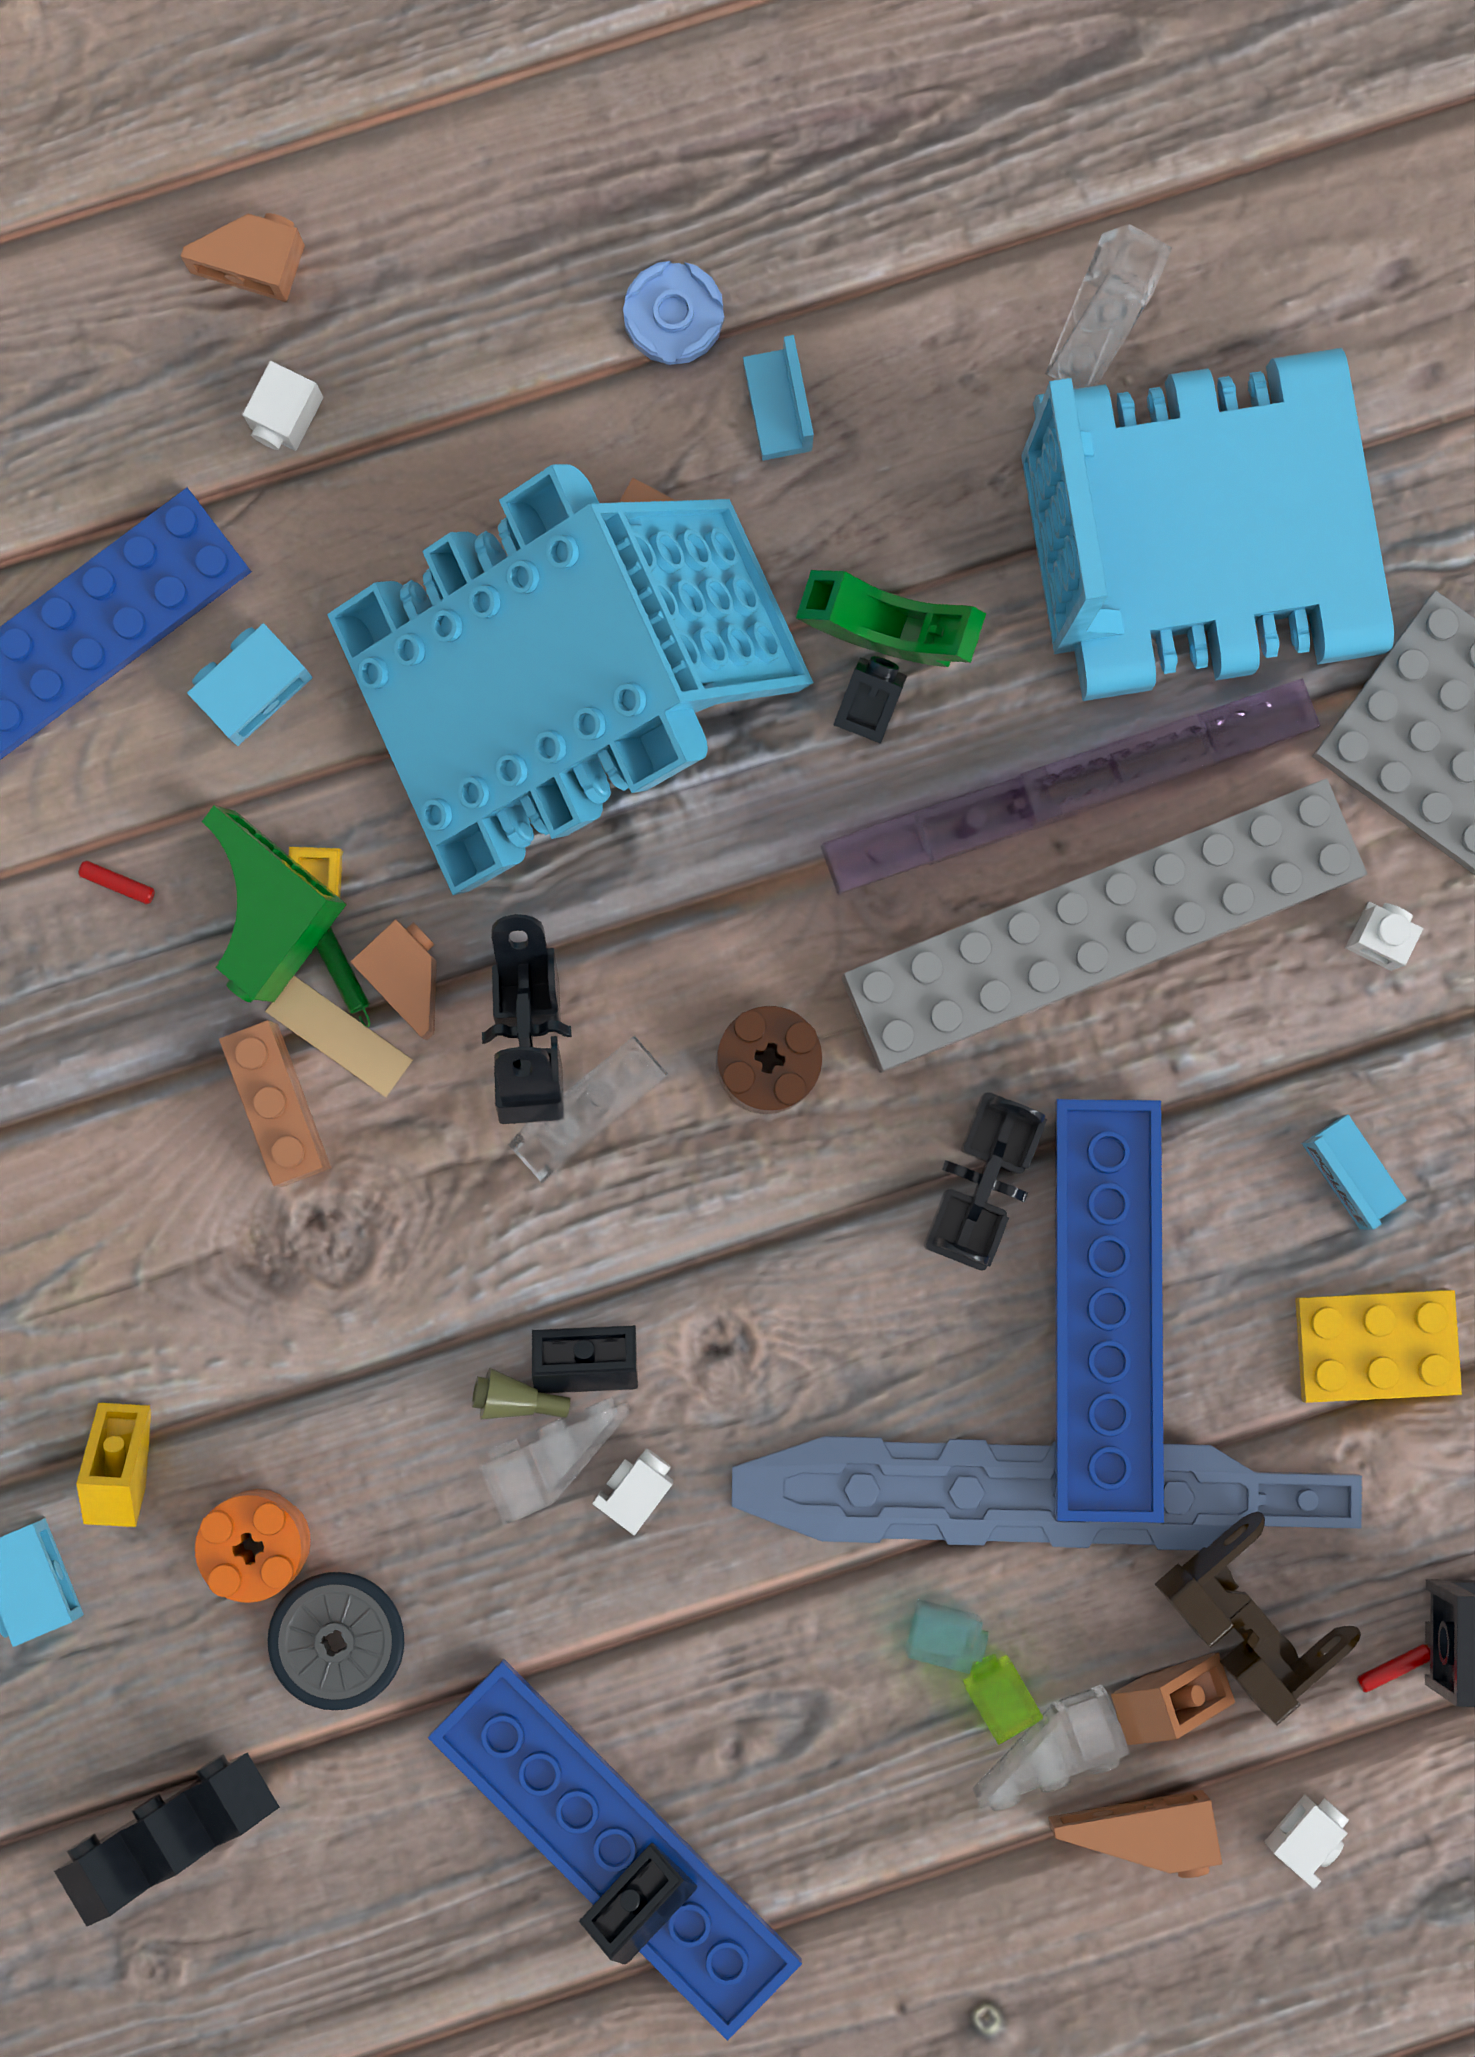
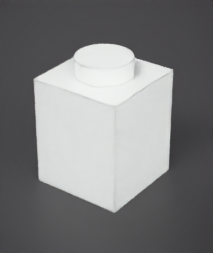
(282, 407)

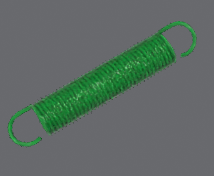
(342, 974)

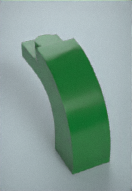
(889, 623)

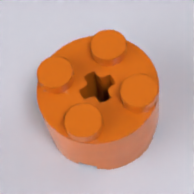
(235, 1571)

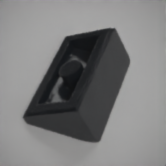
(584, 1359)
(637, 1905)

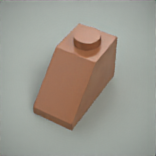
(249, 255)
(403, 974)
(1172, 1700)

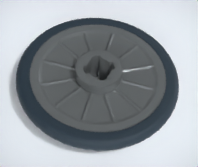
(304, 1657)

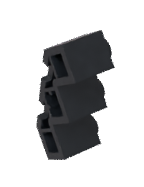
(165, 1837)

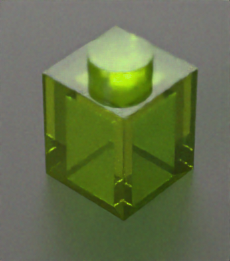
(1001, 1697)

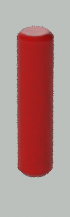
(116, 882)
(1394, 1668)

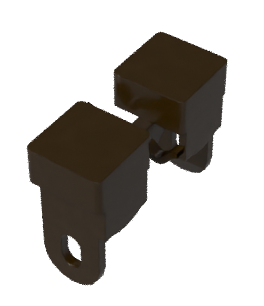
(1266, 1660)

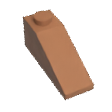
(1159, 1832)

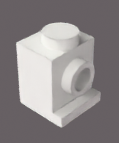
(1385, 935)
(636, 1490)
(1309, 1838)

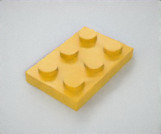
(1378, 1346)

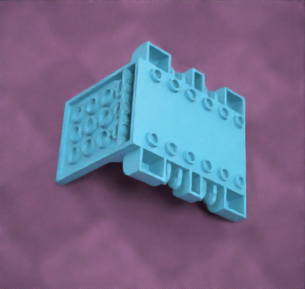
(1206, 523)
(559, 660)

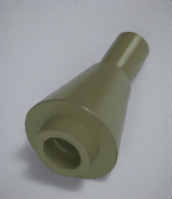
(506, 1397)

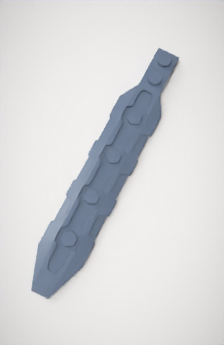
(1008, 1494)

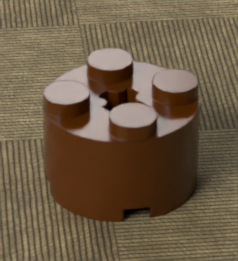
(794, 1045)

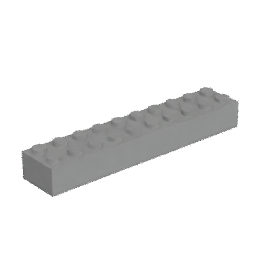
(1103, 925)

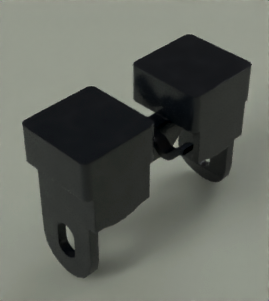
(523, 1008)
(1004, 1138)

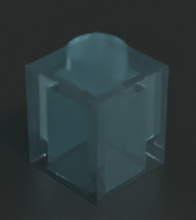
(946, 1637)

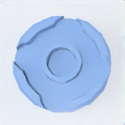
(673, 312)

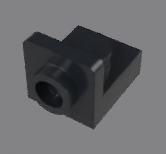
(871, 698)

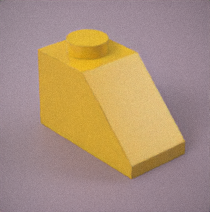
(115, 1465)

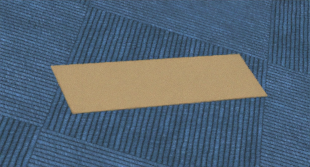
(339, 1036)

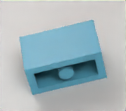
(248, 683)
(34, 1585)

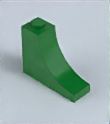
(277, 914)

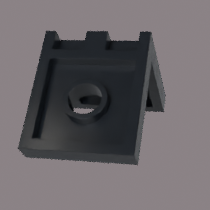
(1452, 1640)

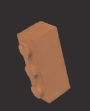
(275, 1103)

